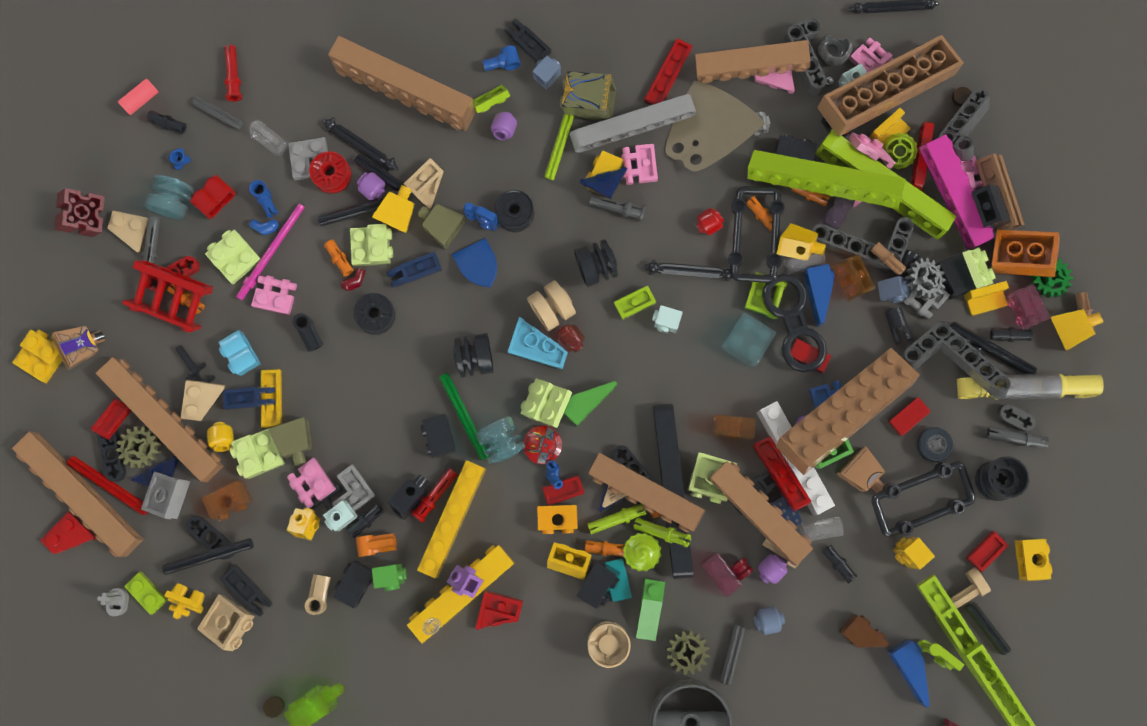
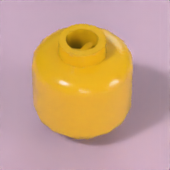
(220, 437)

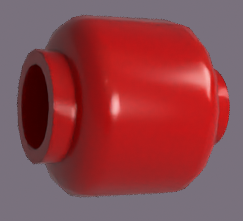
(709, 221)

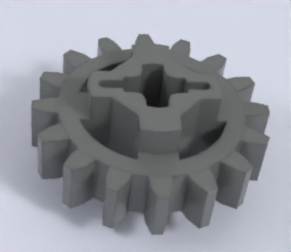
(925, 278)

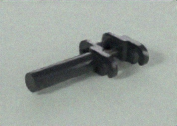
(191, 365)

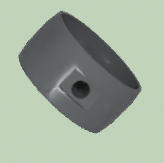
(679, 717)

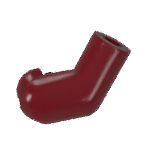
(354, 282)

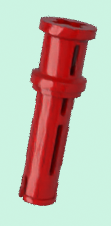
(232, 80)
(428, 503)

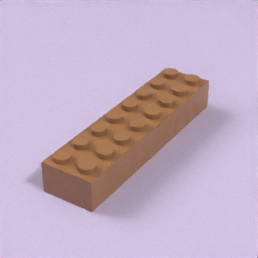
(402, 83)
(889, 85)
(846, 411)

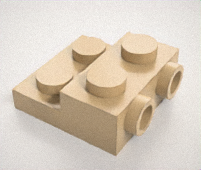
(226, 623)

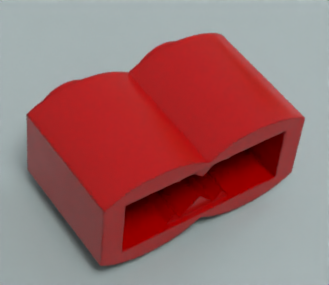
(212, 196)

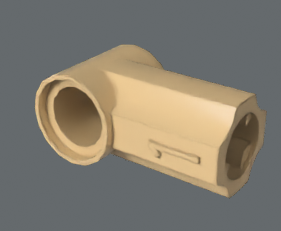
(318, 591)

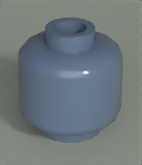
(769, 620)

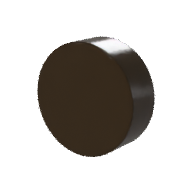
(960, 96)
(273, 706)

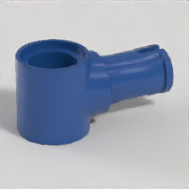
(507, 59)
(263, 198)

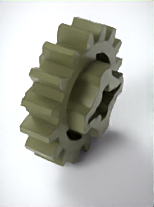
(131, 443)
(678, 654)

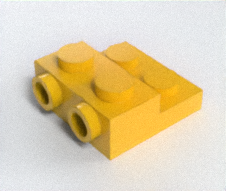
(38, 356)

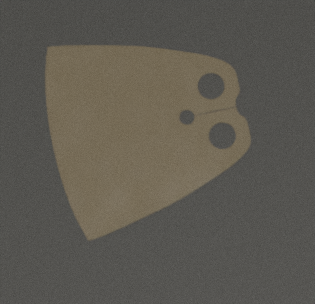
(718, 126)

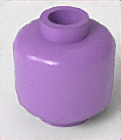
(503, 125)
(371, 186)
(772, 569)

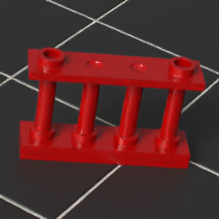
(181, 283)

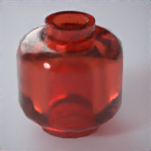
(570, 338)

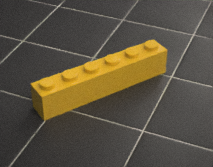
(451, 519)
(450, 603)

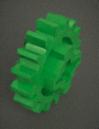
(1061, 280)

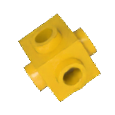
(303, 523)

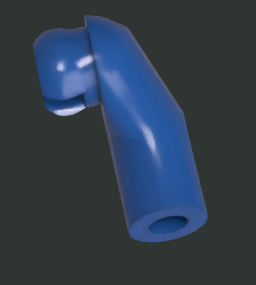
(264, 228)
(553, 474)

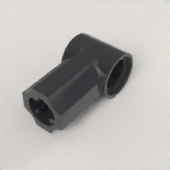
(308, 333)

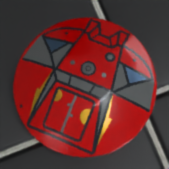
(542, 444)

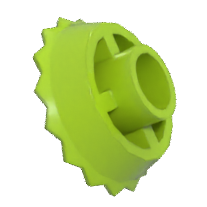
(901, 149)
(642, 552)

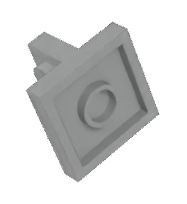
(165, 496)

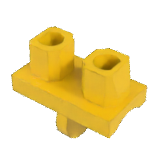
(177, 597)

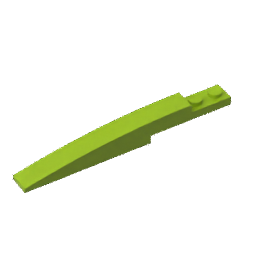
(973, 653)

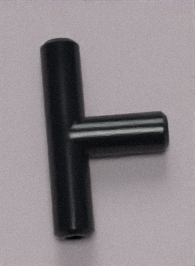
(326, 501)

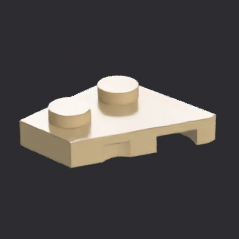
(425, 183)
(130, 229)
(199, 398)

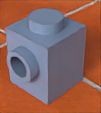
(546, 71)
(894, 289)

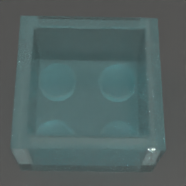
(748, 340)

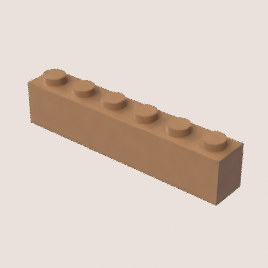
(753, 61)
(646, 492)
(761, 513)

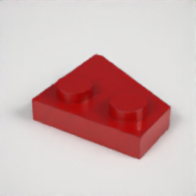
(67, 534)
(498, 610)

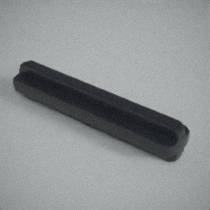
(370, 167)
(988, 628)

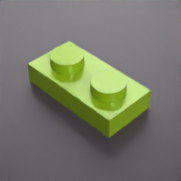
(494, 96)
(635, 302)
(146, 593)

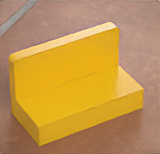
(892, 125)
(986, 298)

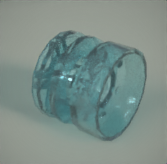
(169, 195)
(500, 439)

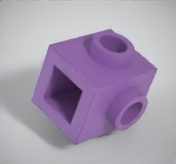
(464, 581)

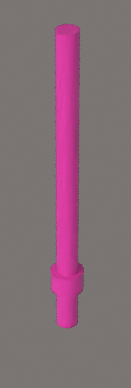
(249, 282)

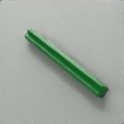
(463, 414)

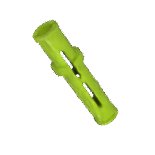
(616, 518)
(669, 534)

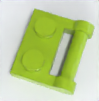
(755, 301)
(942, 656)

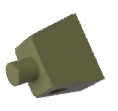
(441, 223)
(293, 439)

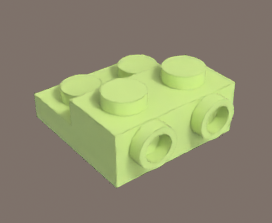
(371, 245)
(232, 256)
(978, 268)
(545, 402)
(256, 454)
(699, 482)

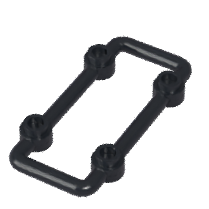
(773, 260)
(893, 491)

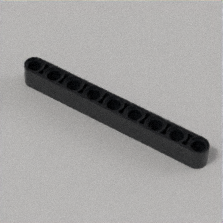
(672, 480)

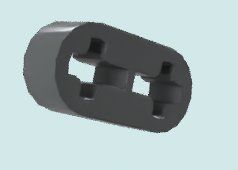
(1013, 421)

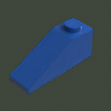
(819, 288)
(911, 665)

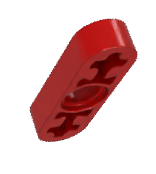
(183, 263)

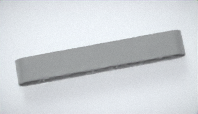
(632, 123)

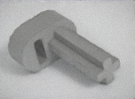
(116, 596)

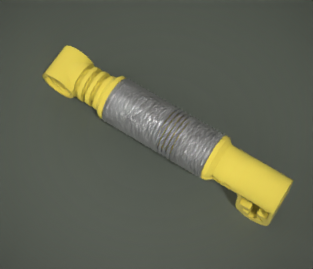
(1037, 387)

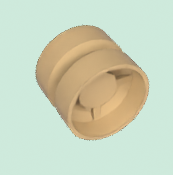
(555, 302)
(608, 644)

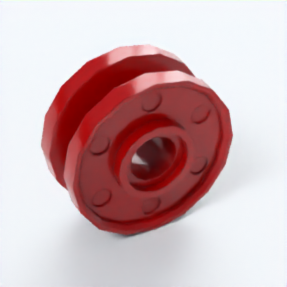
(322, 165)

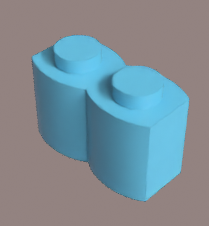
(239, 353)

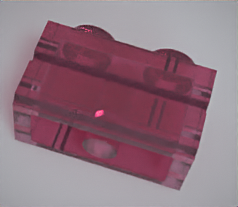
(1027, 307)
(720, 574)

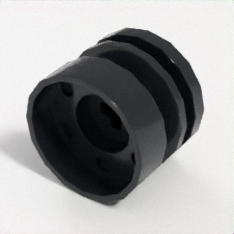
(596, 263)
(473, 355)
(1012, 477)

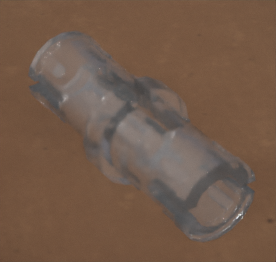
(427, 625)

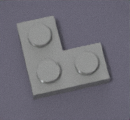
(302, 153)
(358, 489)

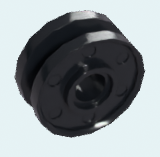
(510, 200)
(369, 303)

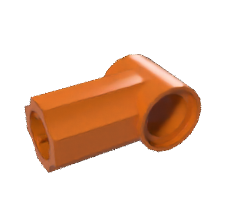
(372, 544)

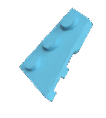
(535, 346)

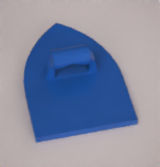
(477, 263)

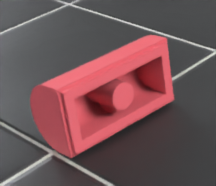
(138, 96)

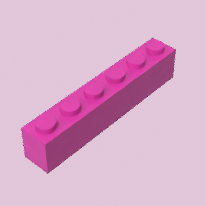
(955, 190)

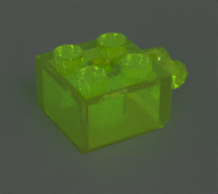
(316, 705)

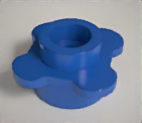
(179, 153)

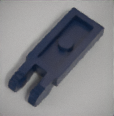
(415, 269)
(246, 398)

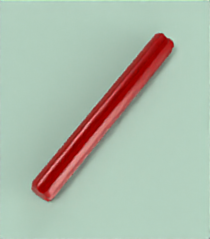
(109, 486)

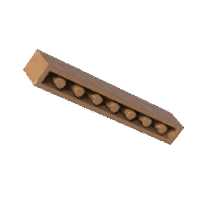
(159, 419)
(77, 494)

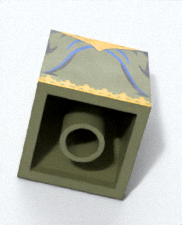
(588, 95)

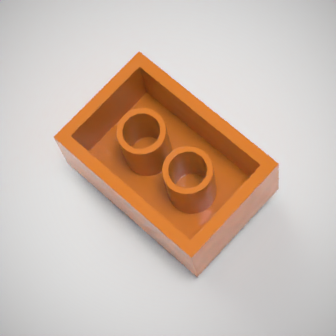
(1026, 253)

